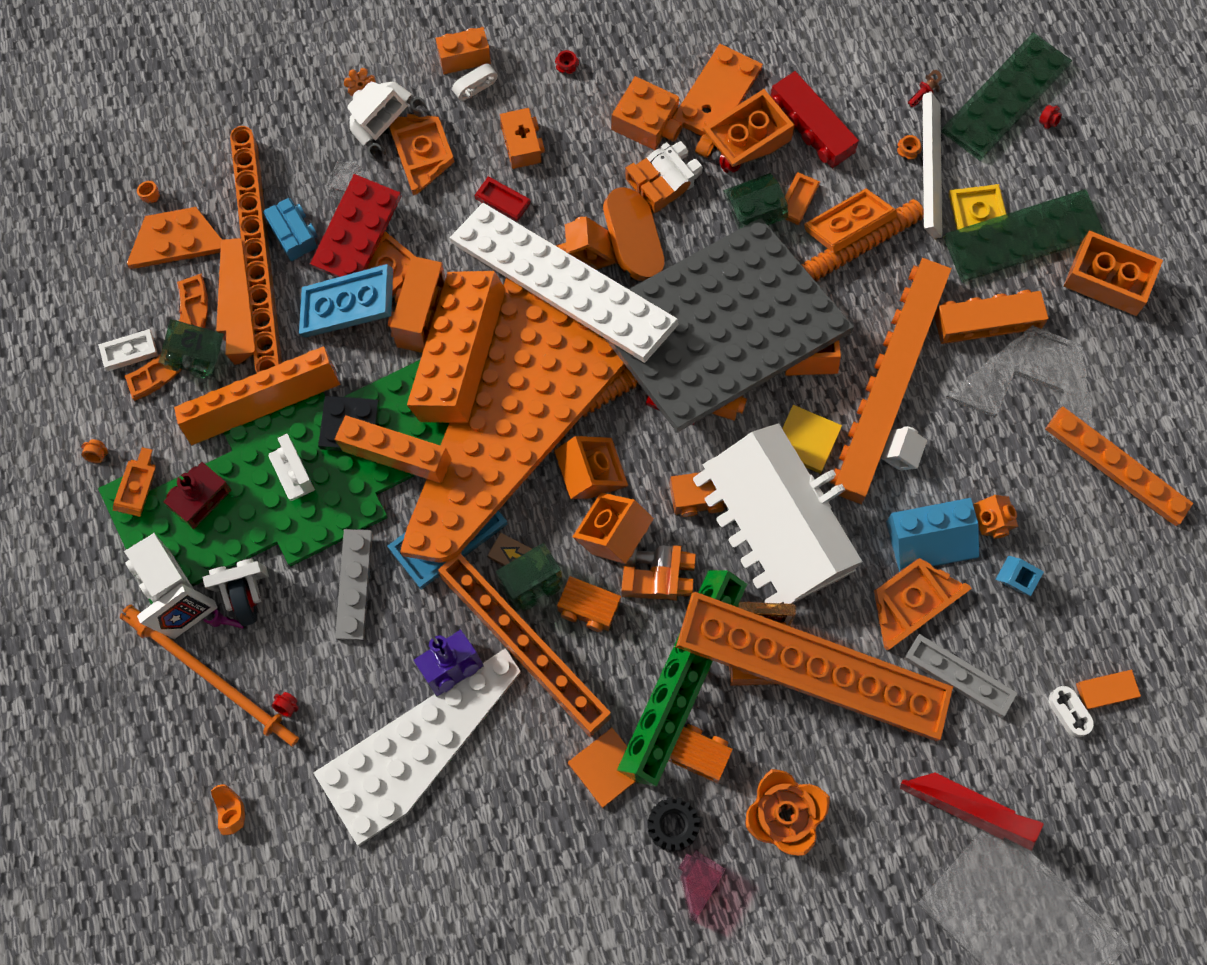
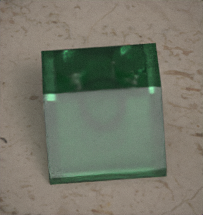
(757, 200)

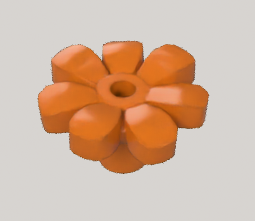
(358, 80)

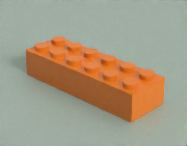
(457, 347)

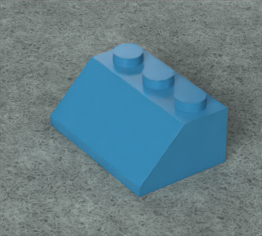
(935, 533)

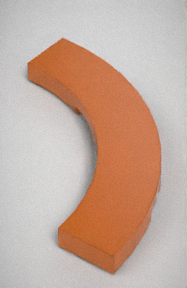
(192, 311)

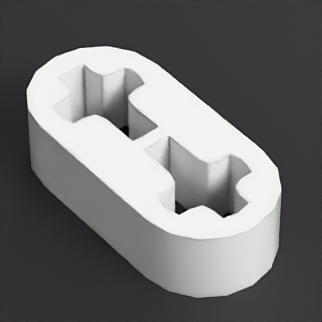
(474, 82)
(1075, 706)

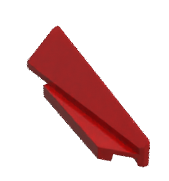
(974, 808)

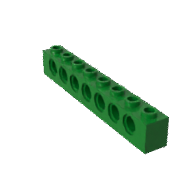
(674, 695)

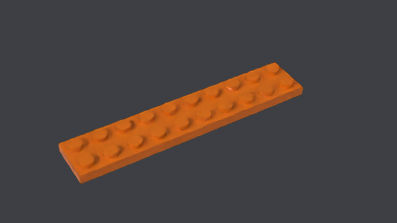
(814, 666)

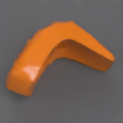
(229, 808)

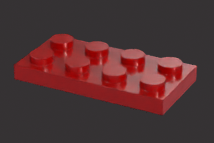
(356, 228)

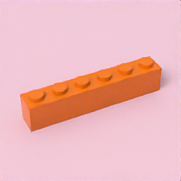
(256, 396)

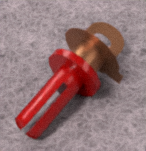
(926, 88)

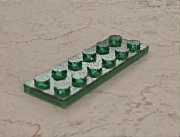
(1006, 96)
(1022, 235)

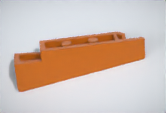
(233, 303)

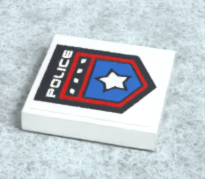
(177, 611)

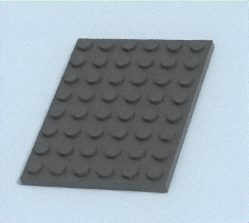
(741, 320)

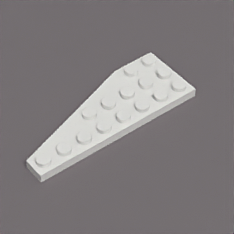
(394, 766)

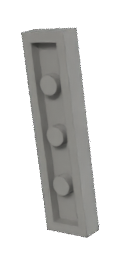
(354, 585)
(961, 675)

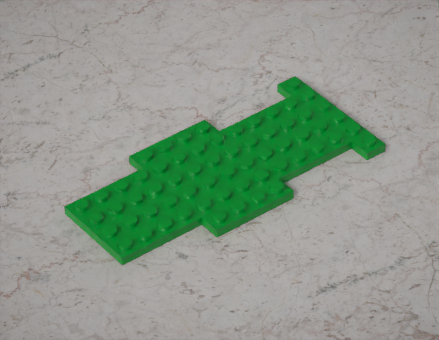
(257, 507)

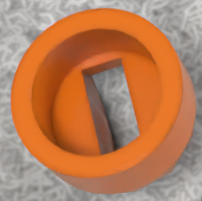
(148, 192)

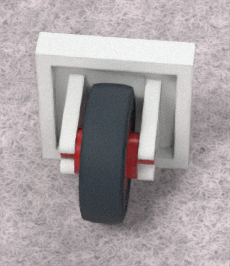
(238, 588)

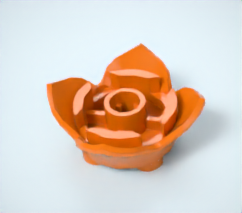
(806, 802)

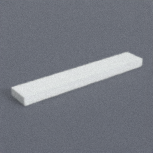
(932, 165)

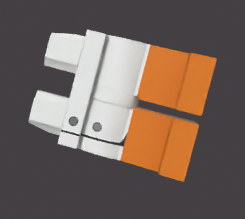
(663, 175)

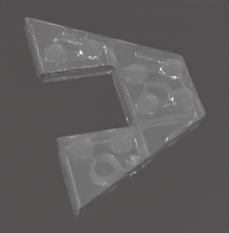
(1036, 357)

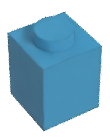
(1019, 575)

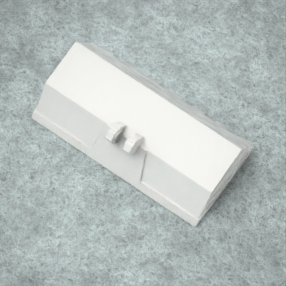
(780, 515)

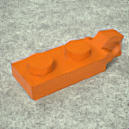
(135, 484)

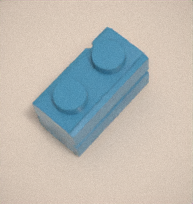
(290, 229)

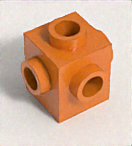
(995, 516)

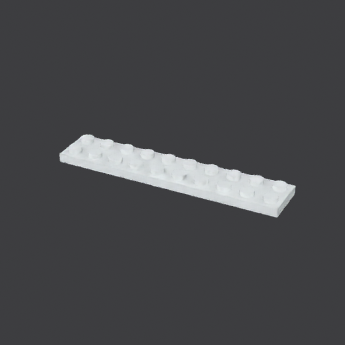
(565, 282)

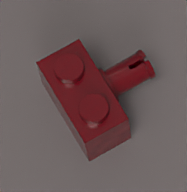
(196, 494)

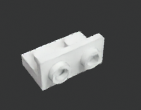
(290, 469)

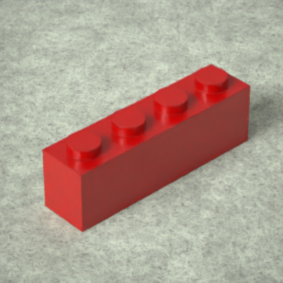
(814, 120)

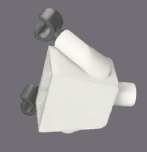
(376, 109)

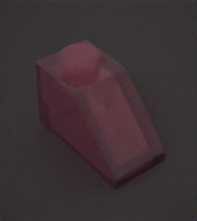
(698, 881)

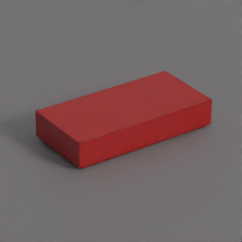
(502, 199)

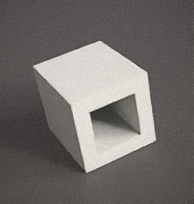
(904, 448)

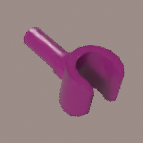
(220, 619)

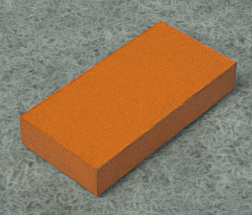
(800, 196)
(1108, 689)

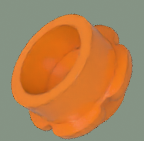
(912, 142)
(94, 451)

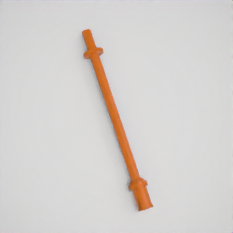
(271, 724)

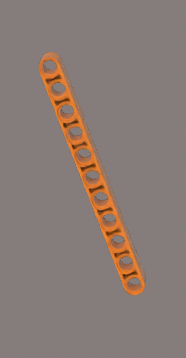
(255, 243)

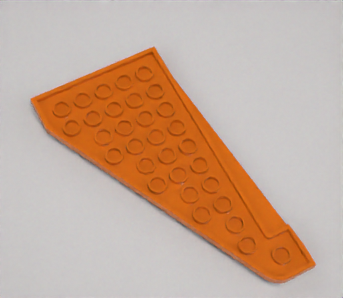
(531, 392)

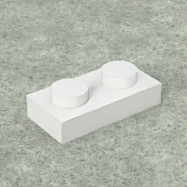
(128, 350)

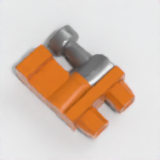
(663, 578)

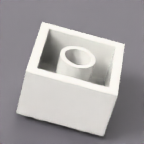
(155, 567)

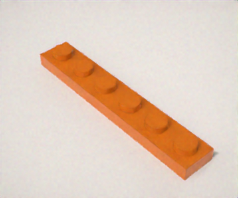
(1119, 466)

